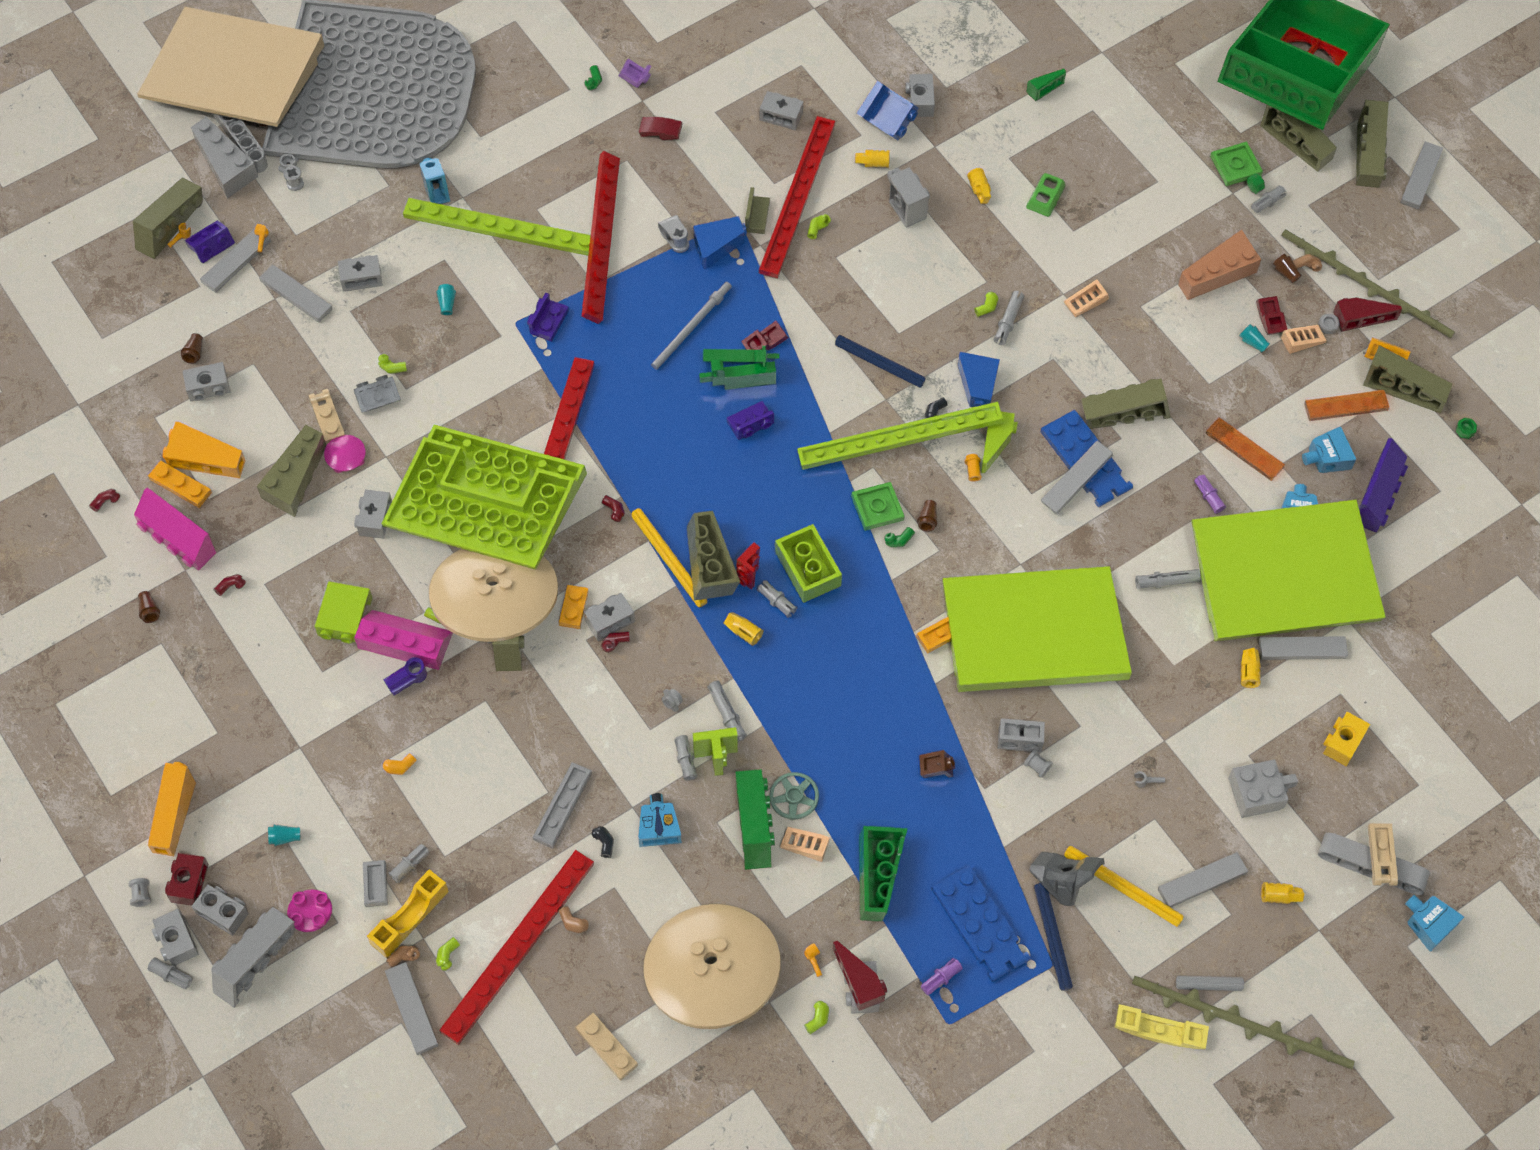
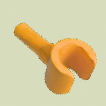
(262, 232)
(183, 233)
(810, 953)

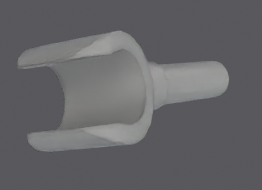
(1140, 784)

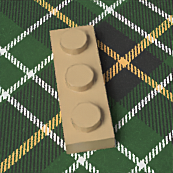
(606, 1046)

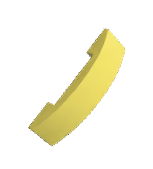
(1160, 1029)

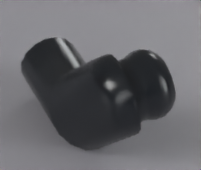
(933, 408)
(602, 834)

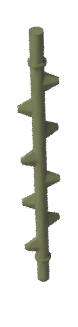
(1373, 288)
(1251, 1028)

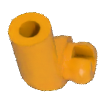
(399, 767)

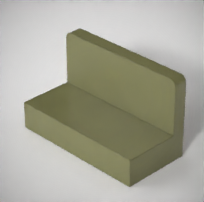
(756, 213)

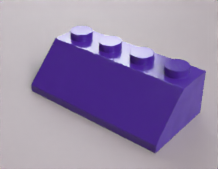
(1382, 485)

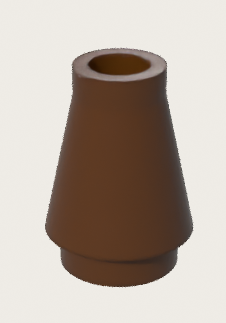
(1287, 268)
(192, 349)
(928, 517)
(148, 608)

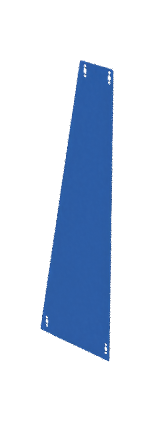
(844, 673)

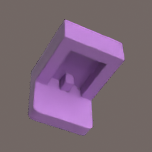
(634, 73)

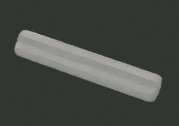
(1210, 983)

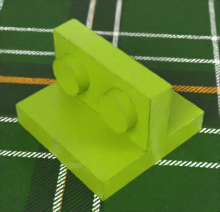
(716, 744)

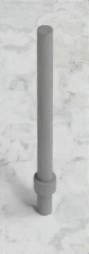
(715, 299)

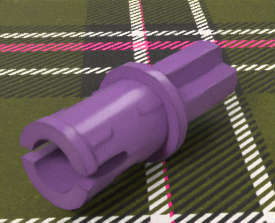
(1209, 494)
(941, 976)

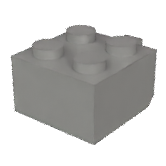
(908, 196)
(1260, 788)

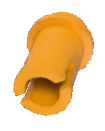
(972, 462)

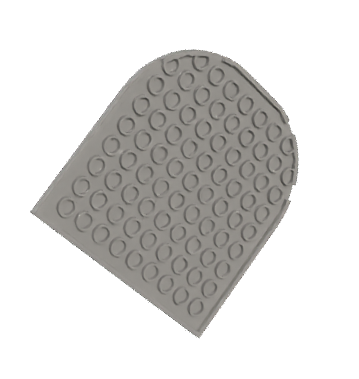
(383, 88)

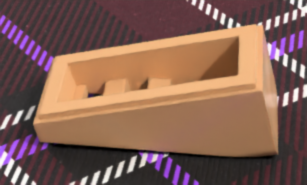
(1089, 289)
(1292, 346)
(807, 852)

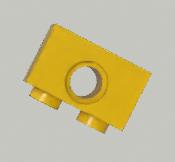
(1353, 729)

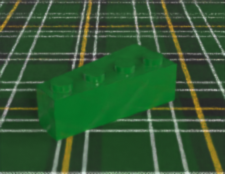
(754, 819)
(878, 866)

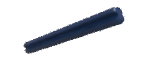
(880, 361)
(1053, 937)

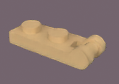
(326, 416)
(1382, 854)

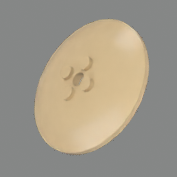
(491, 613)
(718, 992)

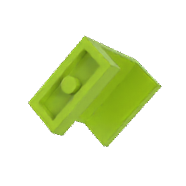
(342, 611)

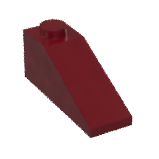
(1362, 312)
(861, 980)

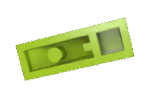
(997, 439)

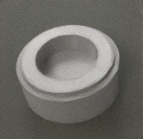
(1328, 323)

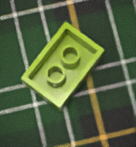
(808, 563)

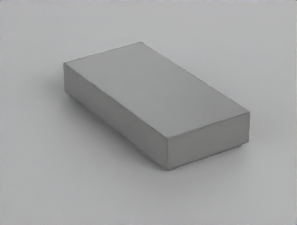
(375, 883)

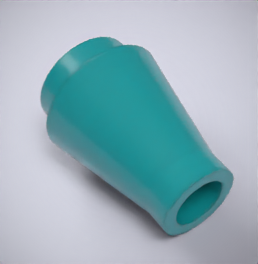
(446, 297)
(1254, 338)
(282, 834)

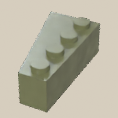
(1300, 137)
(1371, 144)
(162, 218)
(1406, 381)
(1127, 404)
(293, 471)
(709, 558)
(509, 654)

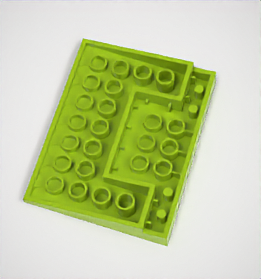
(484, 496)
(1286, 570)
(1035, 629)

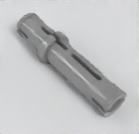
(1006, 323)
(1172, 578)
(730, 718)

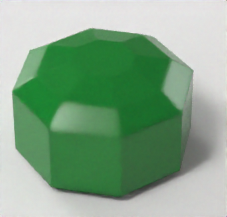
(1255, 183)
(1466, 428)

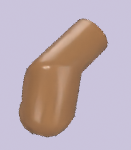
(1309, 261)
(572, 923)
(403, 953)

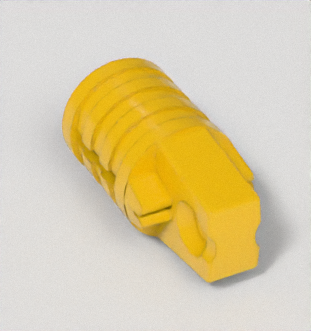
(873, 158)
(980, 185)
(743, 628)
(1250, 668)
(1281, 893)

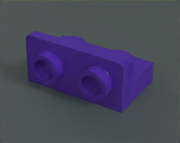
(210, 241)
(547, 318)
(750, 420)

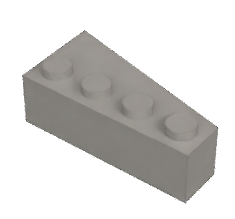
(225, 159)
(250, 955)

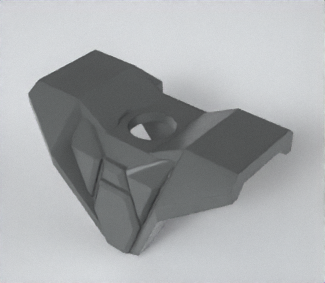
(1064, 884)

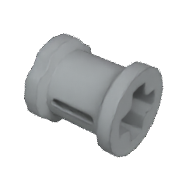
(293, 177)
(1038, 763)
(142, 885)

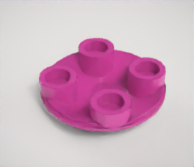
(345, 453)
(309, 910)

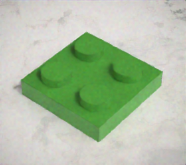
(1236, 163)
(877, 506)

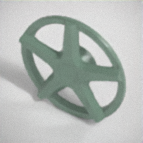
(794, 796)

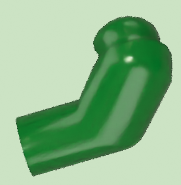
(594, 81)
(899, 540)

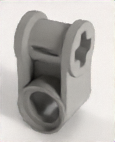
(674, 233)

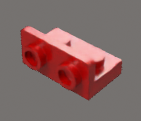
(748, 565)

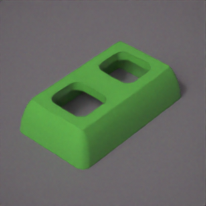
(1054, 194)

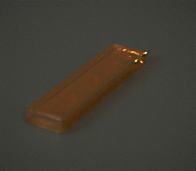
(1346, 405)
(1245, 449)

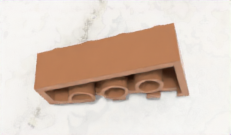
(1220, 267)

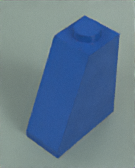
(718, 239)
(978, 377)

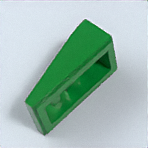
(1044, 84)

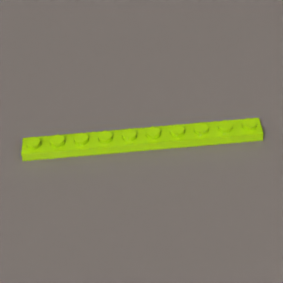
(497, 226)
(900, 435)

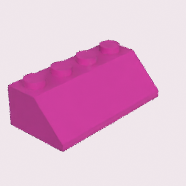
(173, 530)
(402, 638)

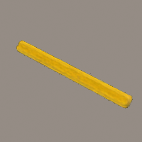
(666, 553)
(1130, 890)

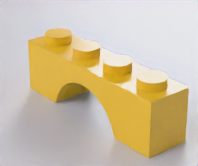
(395, 929)

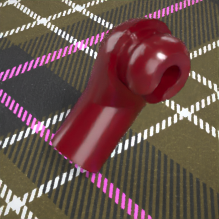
(102, 497)
(615, 506)
(229, 581)
(613, 640)

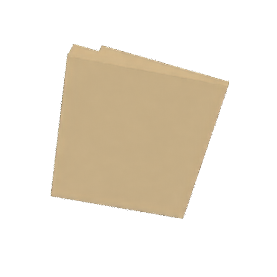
(232, 66)

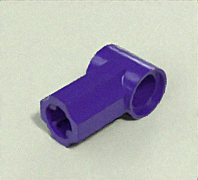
(404, 678)

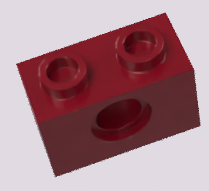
(184, 866)

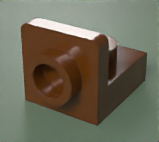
(936, 764)

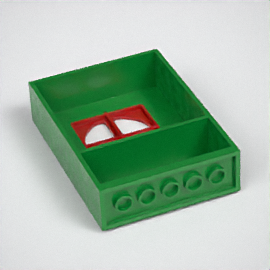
(1297, 80)

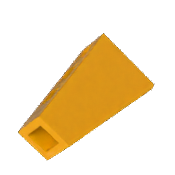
(202, 453)
(171, 808)

